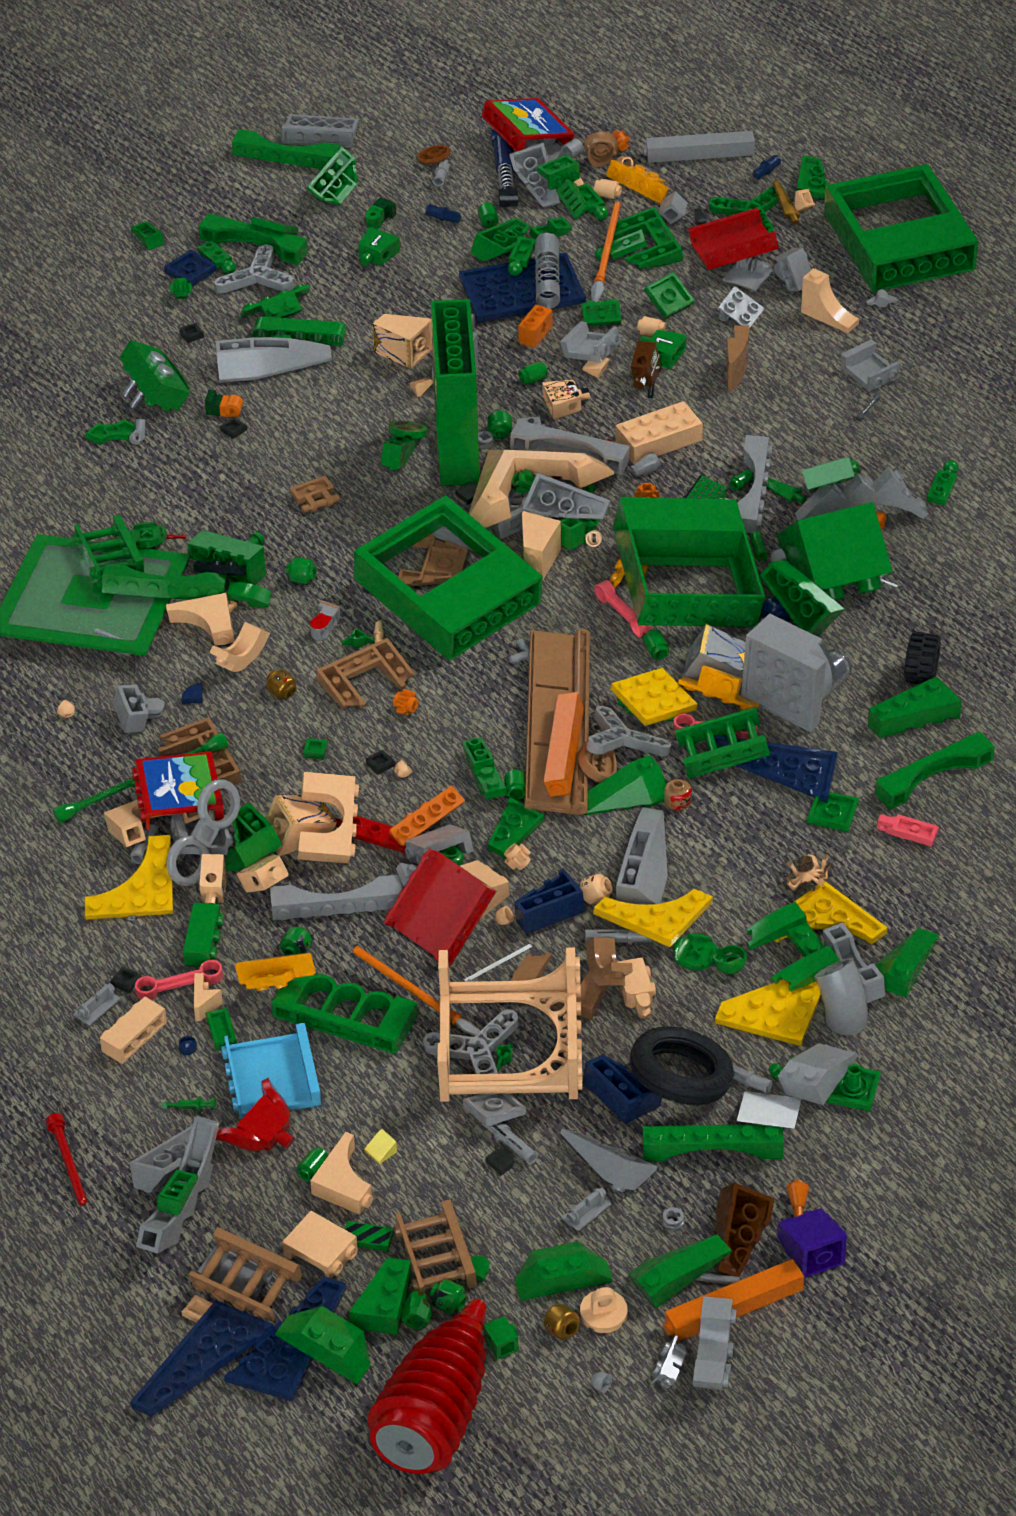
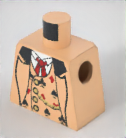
(563, 397)
(213, 886)

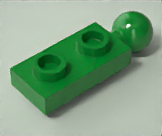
(594, 202)
(624, 245)
(521, 255)
(218, 256)
(943, 483)

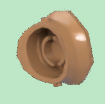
(600, 148)

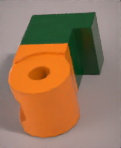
(223, 405)

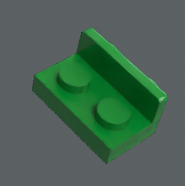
(559, 170)
(601, 313)

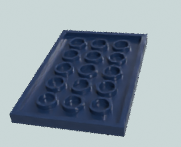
(500, 295)

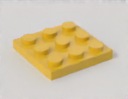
(653, 696)

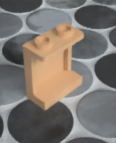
(321, 1244)

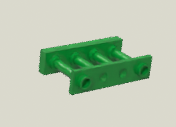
(123, 540)
(725, 756)

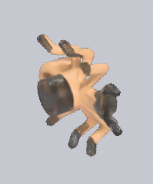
(807, 870)

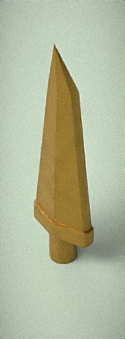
(786, 204)

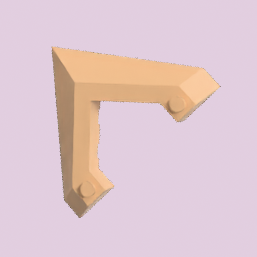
(491, 495)

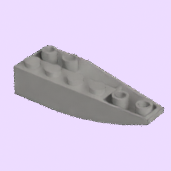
(266, 357)
(645, 861)

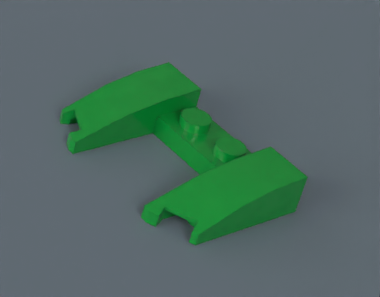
(667, 248)
(791, 922)

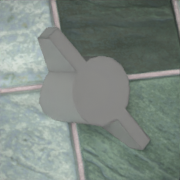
(881, 299)

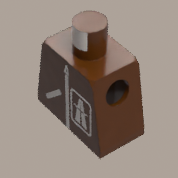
(645, 364)

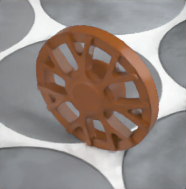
(433, 154)

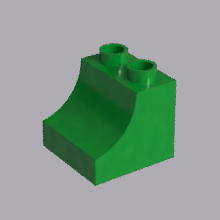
(839, 550)

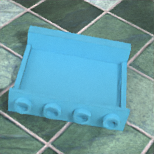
(283, 1059)

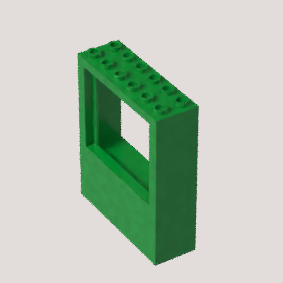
(905, 250)
(455, 392)
(688, 535)
(467, 604)

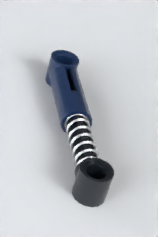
(507, 193)

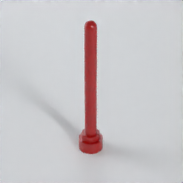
(56, 1124)

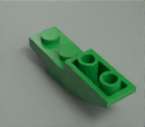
(483, 769)

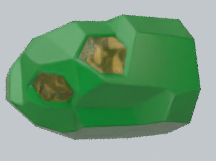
(416, 1311)

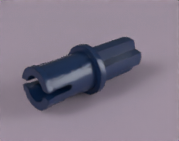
(766, 167)
(443, 213)

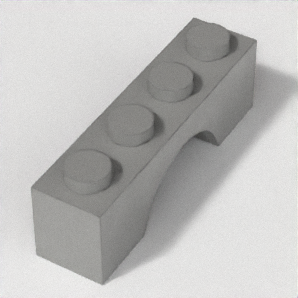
(843, 945)

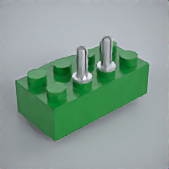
(155, 376)

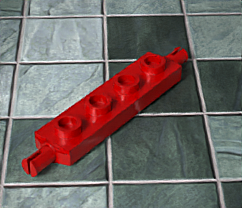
(374, 833)

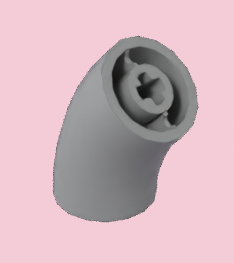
(843, 997)

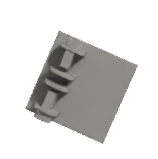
(748, 273)
(739, 308)

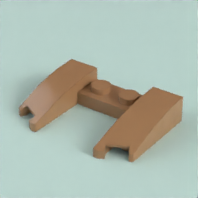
(382, 654)
(194, 736)
(591, 993)

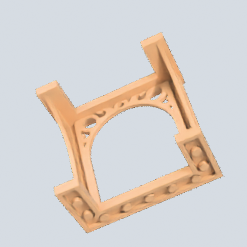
(559, 986)

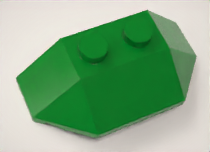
(335, 179)
(561, 1270)
(328, 1341)

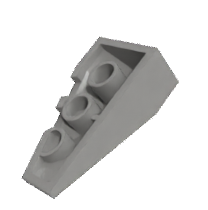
(525, 166)
(560, 500)
(159, 1163)
(612, 1165)

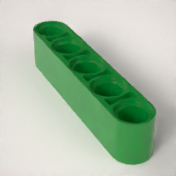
(317, 331)

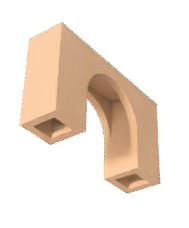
(339, 792)
(126, 824)

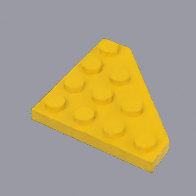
(772, 1011)

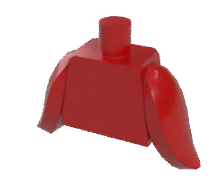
(262, 1125)

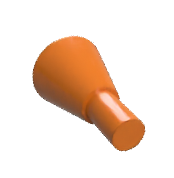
(798, 1194)

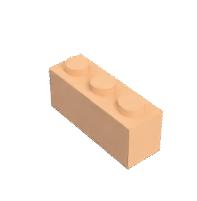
(133, 1030)

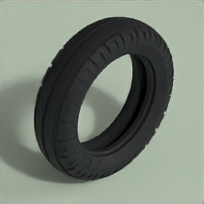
(674, 1086)

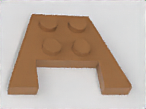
(441, 563)

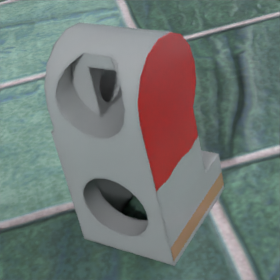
(325, 621)

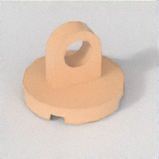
(603, 1310)

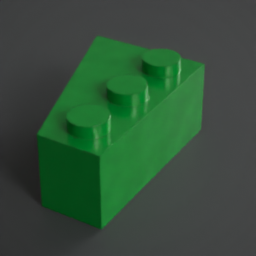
(254, 835)

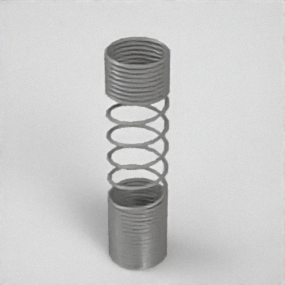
(547, 258)

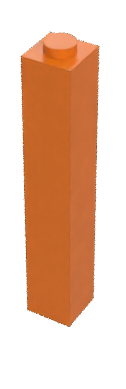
(563, 744)
(746, 1295)

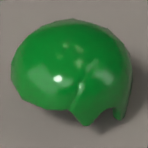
(730, 959)

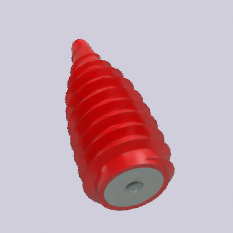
(431, 1395)

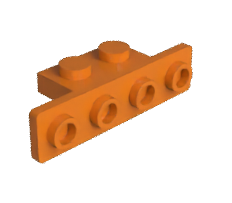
(427, 815)

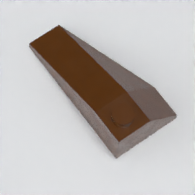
(739, 1223)

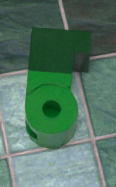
(380, 212)

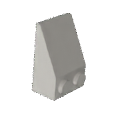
(815, 1072)

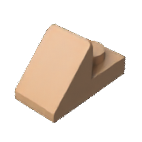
(204, 999)

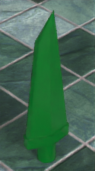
(785, 491)

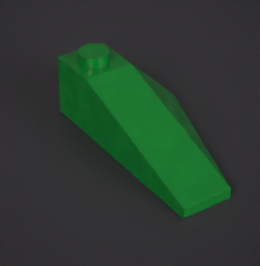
(498, 239)
(633, 785)
(906, 961)
(673, 1271)

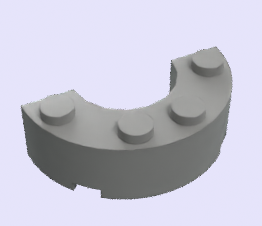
(714, 1347)

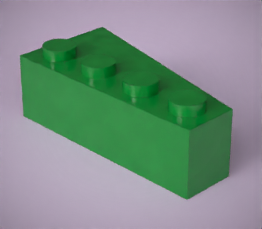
(217, 547)
(801, 598)
(914, 708)

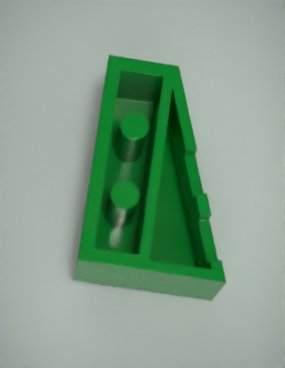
(383, 1298)

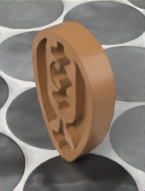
(606, 765)

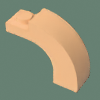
(243, 650)

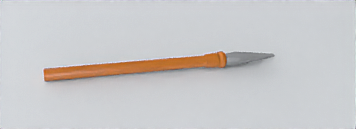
(598, 288)
(455, 1019)

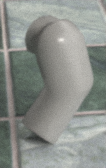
(138, 434)

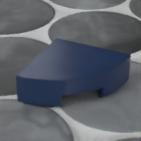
(193, 694)

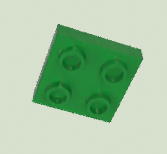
(856, 1088)

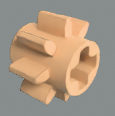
(517, 856)

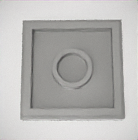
(494, 1108)

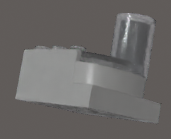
(790, 671)

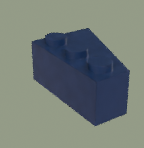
(549, 904)
(619, 1089)

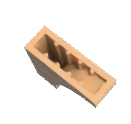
(821, 303)
(209, 613)
(338, 1182)

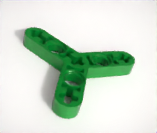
(718, 204)

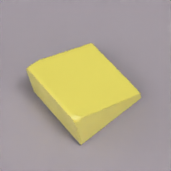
(381, 1147)

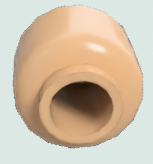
(595, 888)

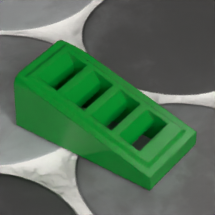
(567, 189)
(150, 237)
(175, 1194)

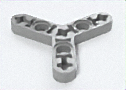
(259, 272)
(617, 734)
(480, 1040)

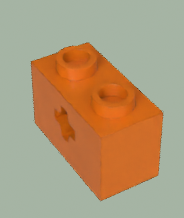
(535, 326)

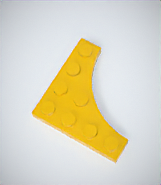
(144, 893)
(830, 907)
(660, 921)

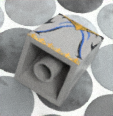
(717, 651)

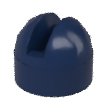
(187, 1045)

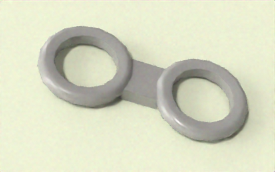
(204, 831)

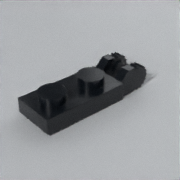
(229, 568)

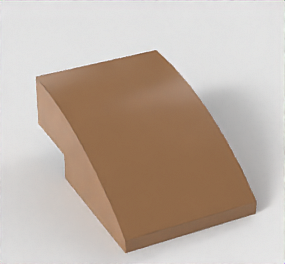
(737, 355)

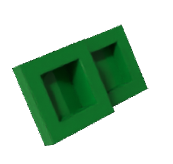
(555, 226)
(254, 594)

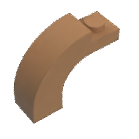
(603, 962)

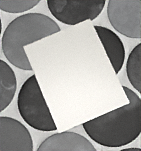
(769, 1109)

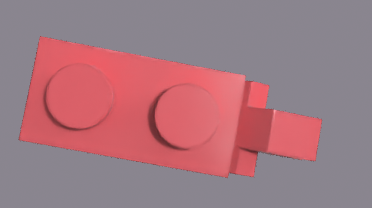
(908, 829)

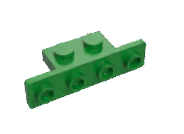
(280, 306)

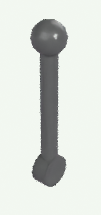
(860, 416)

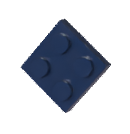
(190, 266)

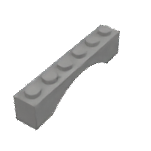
(535, 437)
(756, 459)
(294, 902)

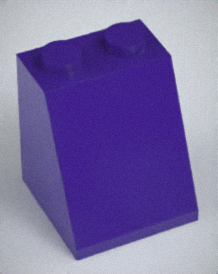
(813, 1241)

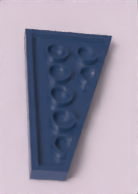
(793, 766)
(207, 1347)
(275, 1364)

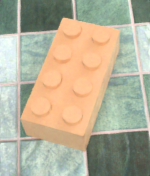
(660, 431)

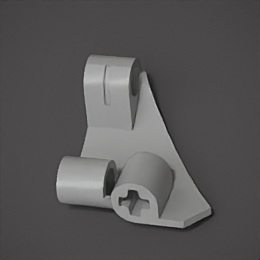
(554, 150)

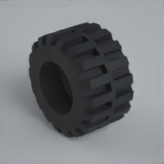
(922, 657)

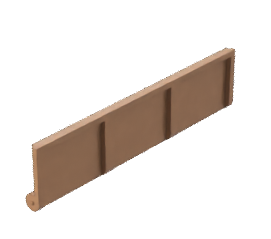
(556, 667)

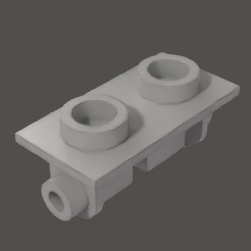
(97, 1005)
(587, 1209)
(663, 1369)

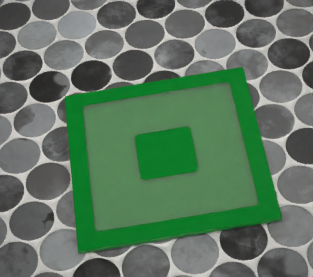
(62, 605)

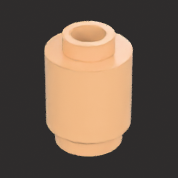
(607, 188)
(648, 326)

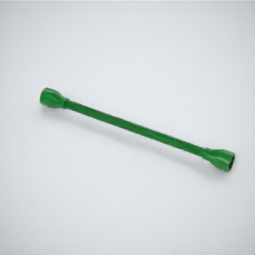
(67, 811)

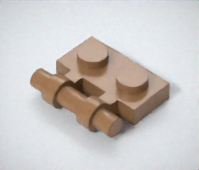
(312, 490)

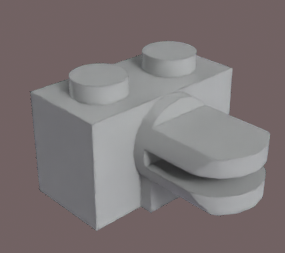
(792, 268)
(134, 708)

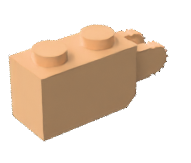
(638, 990)

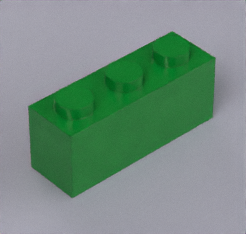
(202, 934)

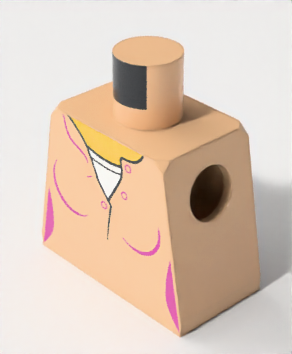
(266, 871)

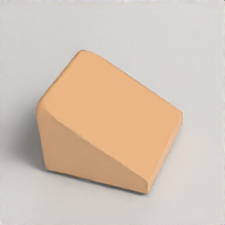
(596, 368)

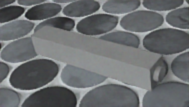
(699, 146)

